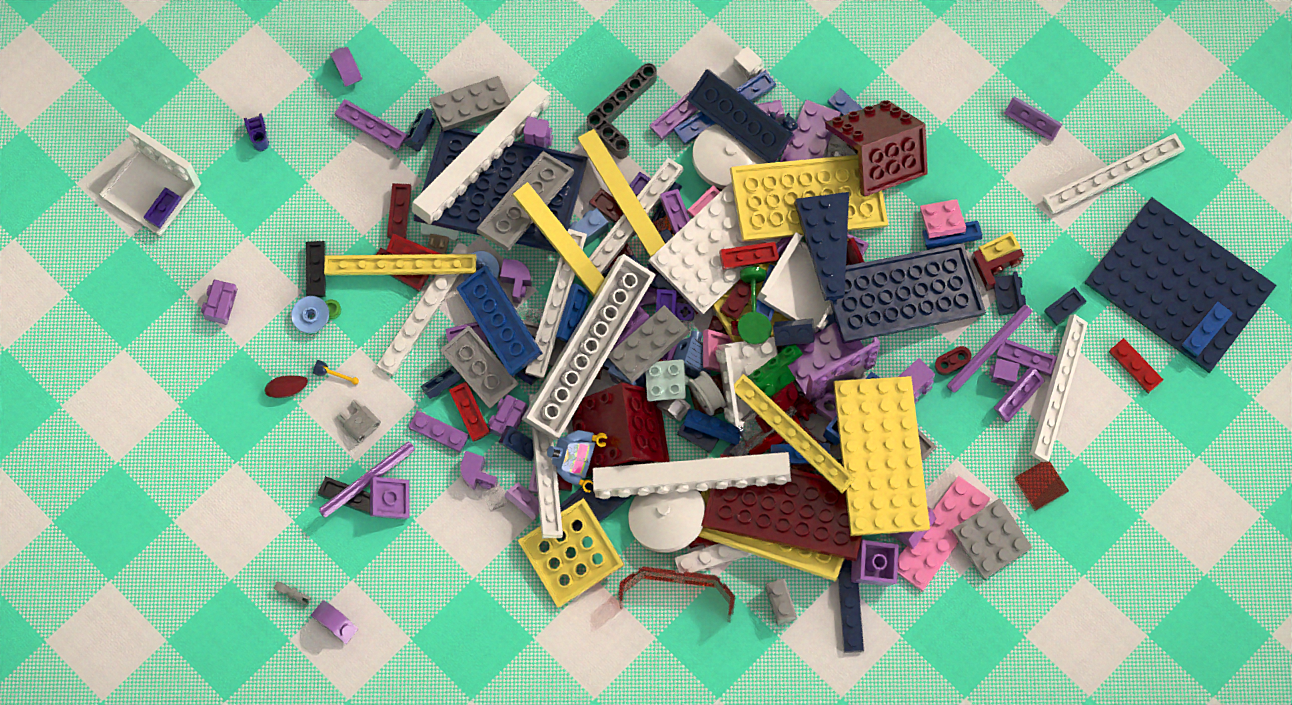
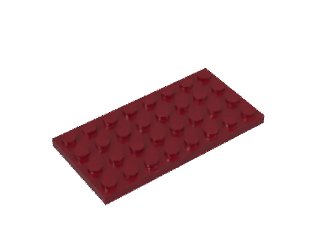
(797, 514)

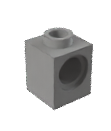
(674, 408)

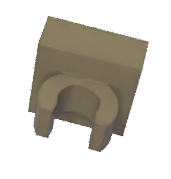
(438, 243)

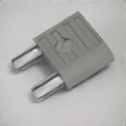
(361, 423)

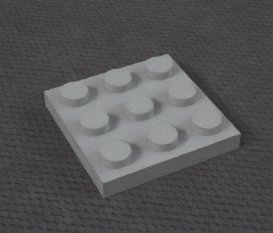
(991, 538)

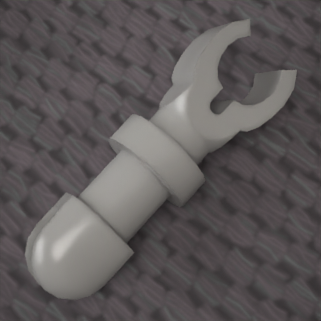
(291, 592)

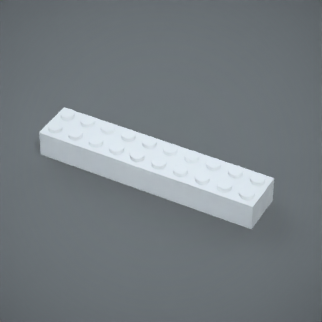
(588, 347)

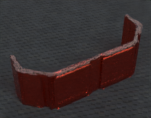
(674, 577)

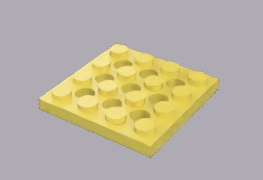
(594, 573)

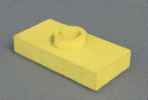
(999, 247)

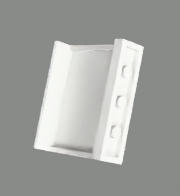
(795, 288)

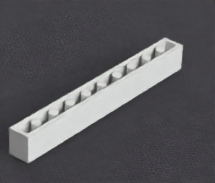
(480, 153)
(691, 475)

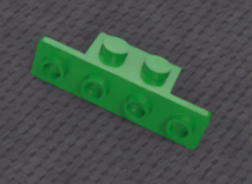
(776, 373)

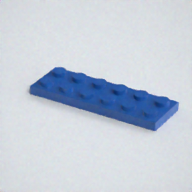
(499, 320)

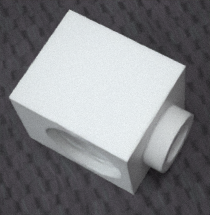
(748, 63)

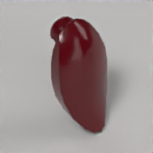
(285, 386)

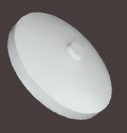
(717, 152)
(667, 520)

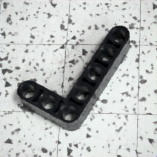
(619, 107)

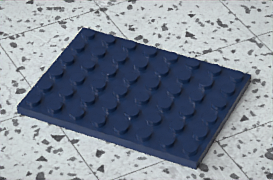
(494, 183)
(1173, 276)

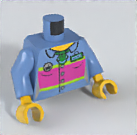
(574, 455)

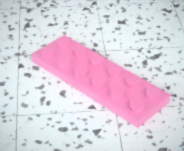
(924, 561)

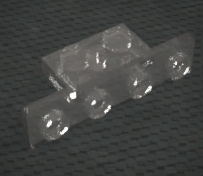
(752, 433)

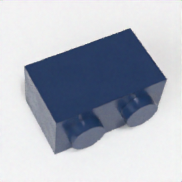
(794, 332)

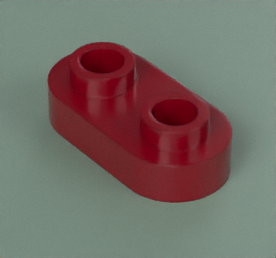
(952, 361)

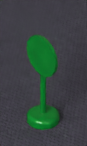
(754, 326)

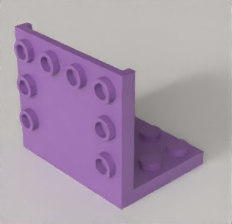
(831, 361)

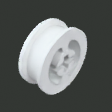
(706, 393)

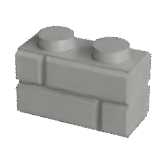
(780, 601)

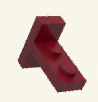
(995, 266)

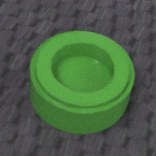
(334, 308)

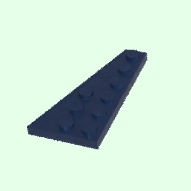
(825, 231)

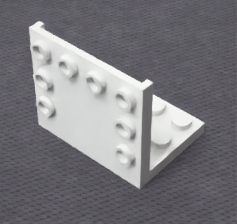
(146, 175)
(734, 361)

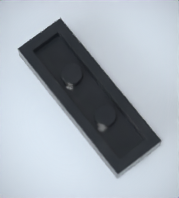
(315, 268)
(332, 487)

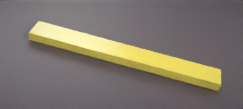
(621, 192)
(559, 238)
(400, 264)
(793, 434)

